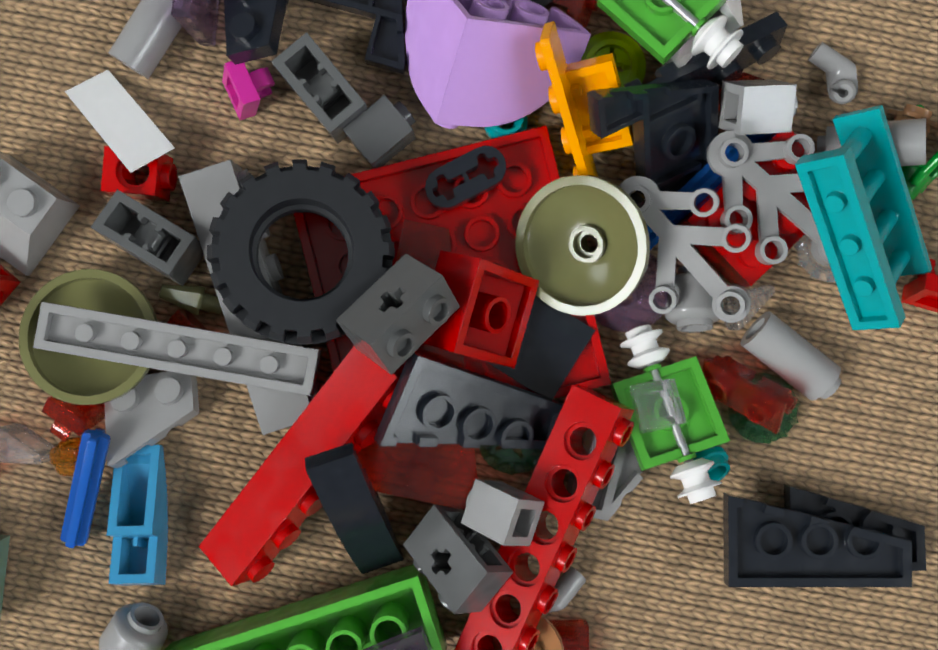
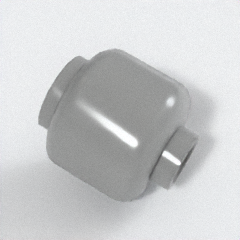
(694, 305)
(135, 628)

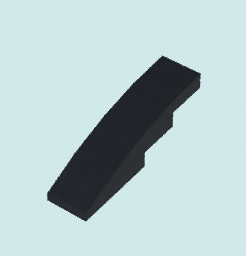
(353, 507)

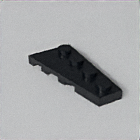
(798, 549)

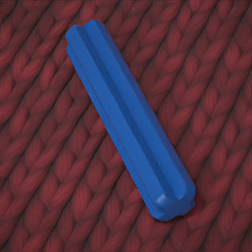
(85, 487)

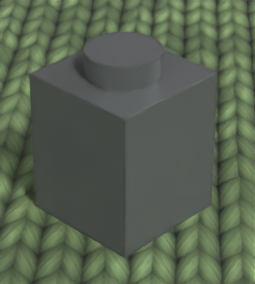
(381, 131)

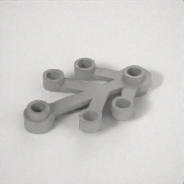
(772, 191)
(678, 241)

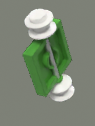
(668, 24)
(680, 442)

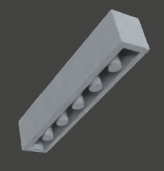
(204, 192)

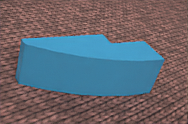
(139, 520)

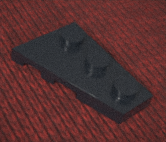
(849, 513)

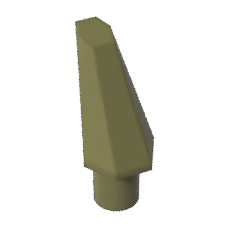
(190, 298)

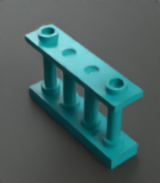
(865, 218)

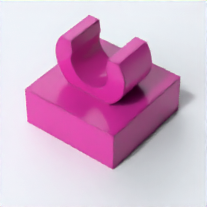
(246, 88)

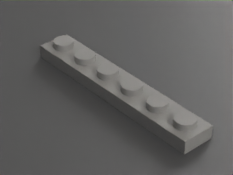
(177, 348)

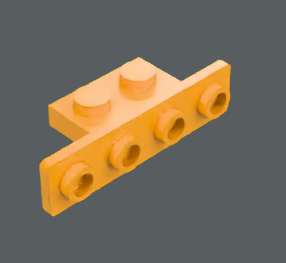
(570, 99)

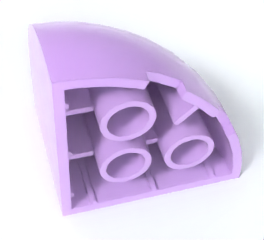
(478, 58)

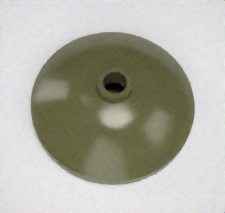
(556, 251)
(76, 377)

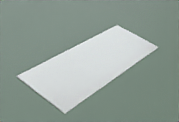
(119, 120)

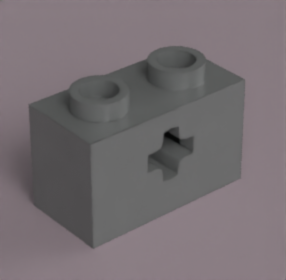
(320, 85)
(149, 237)
(398, 313)
(457, 560)

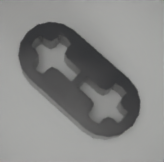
(459, 169)

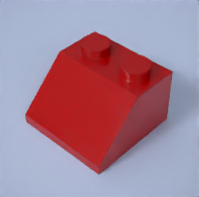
(491, 310)

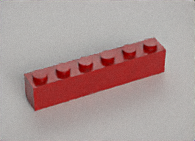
(280, 492)

